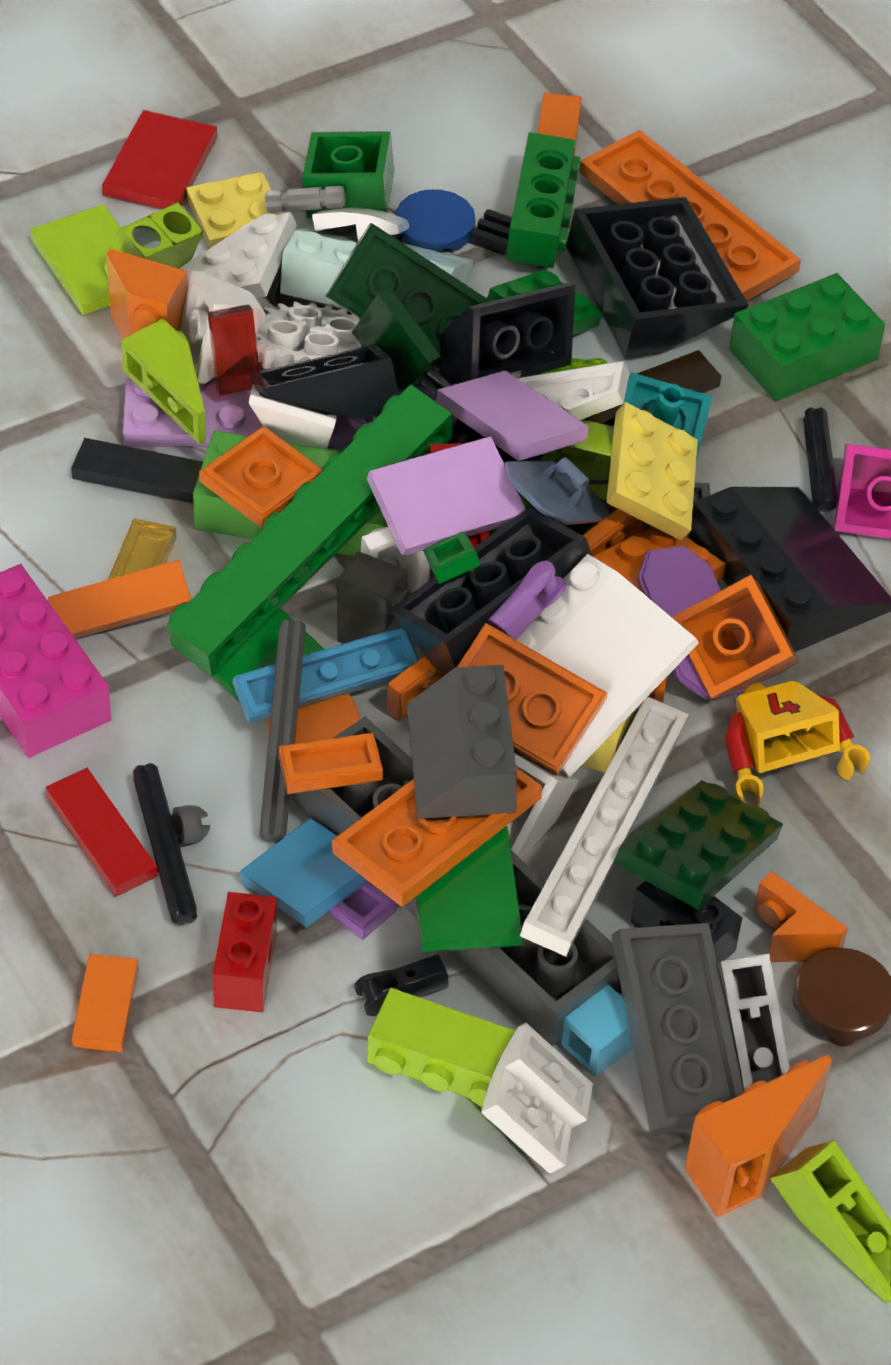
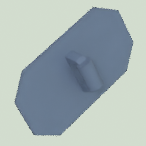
(557, 490)

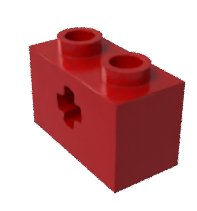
(245, 952)

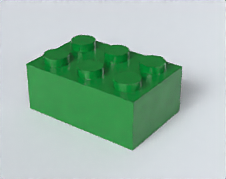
(806, 336)

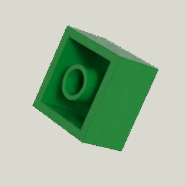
(356, 162)

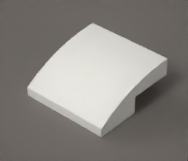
(361, 217)
(537, 1098)

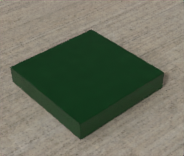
(399, 336)

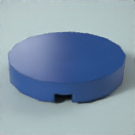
(436, 220)

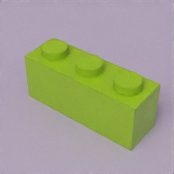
(436, 1045)

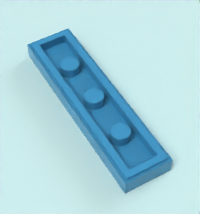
(331, 672)

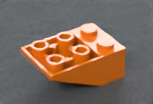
(751, 1136)

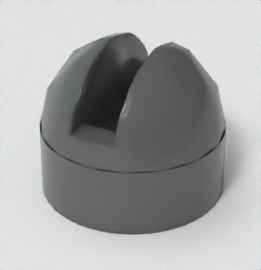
(189, 824)

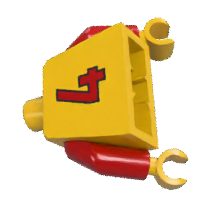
(783, 728)

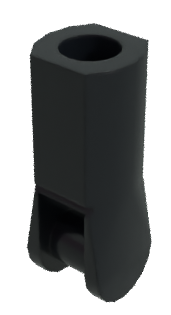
(414, 978)

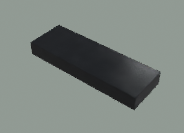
(136, 470)

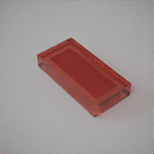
(233, 348)

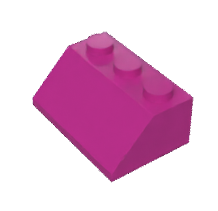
(864, 492)

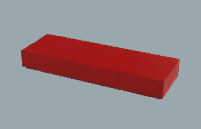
(101, 832)

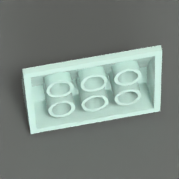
(316, 258)

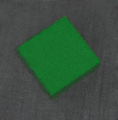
(451, 557)

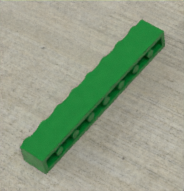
(304, 534)

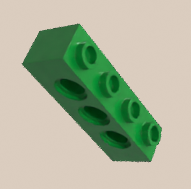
(543, 200)

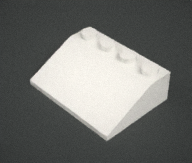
(612, 640)

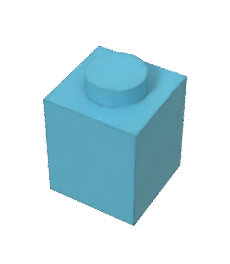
(598, 1031)

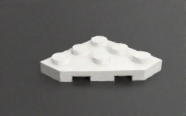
(248, 255)

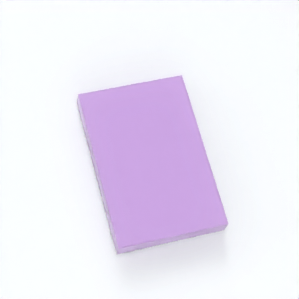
(513, 415)
(445, 495)

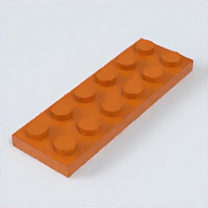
(643, 171)

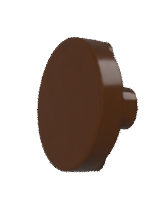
(843, 994)

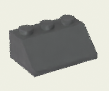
(463, 745)

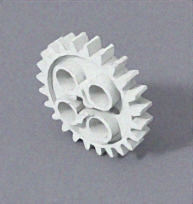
(304, 334)

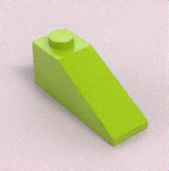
(164, 369)
(840, 1212)

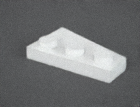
(584, 389)

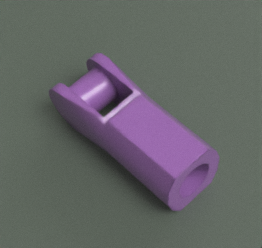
(529, 600)

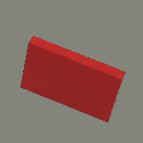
(159, 160)

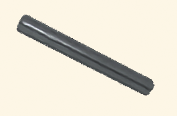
(282, 728)

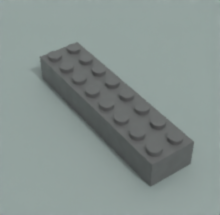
(527, 977)

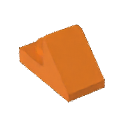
(800, 922)

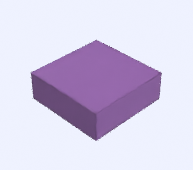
(364, 910)

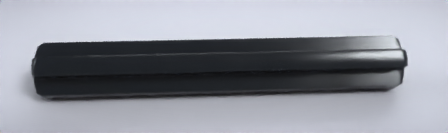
(165, 844)

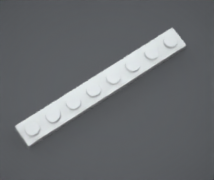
(604, 827)

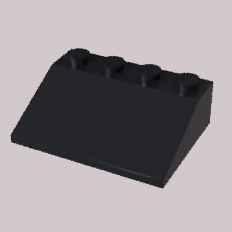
(652, 272)
(795, 557)

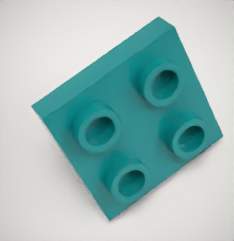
(670, 404)

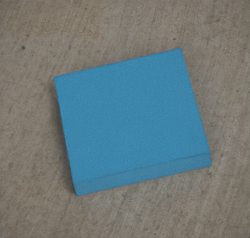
(303, 874)

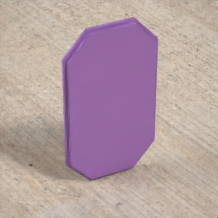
(674, 582)

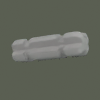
(305, 199)

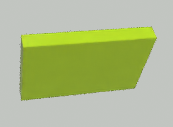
(77, 254)

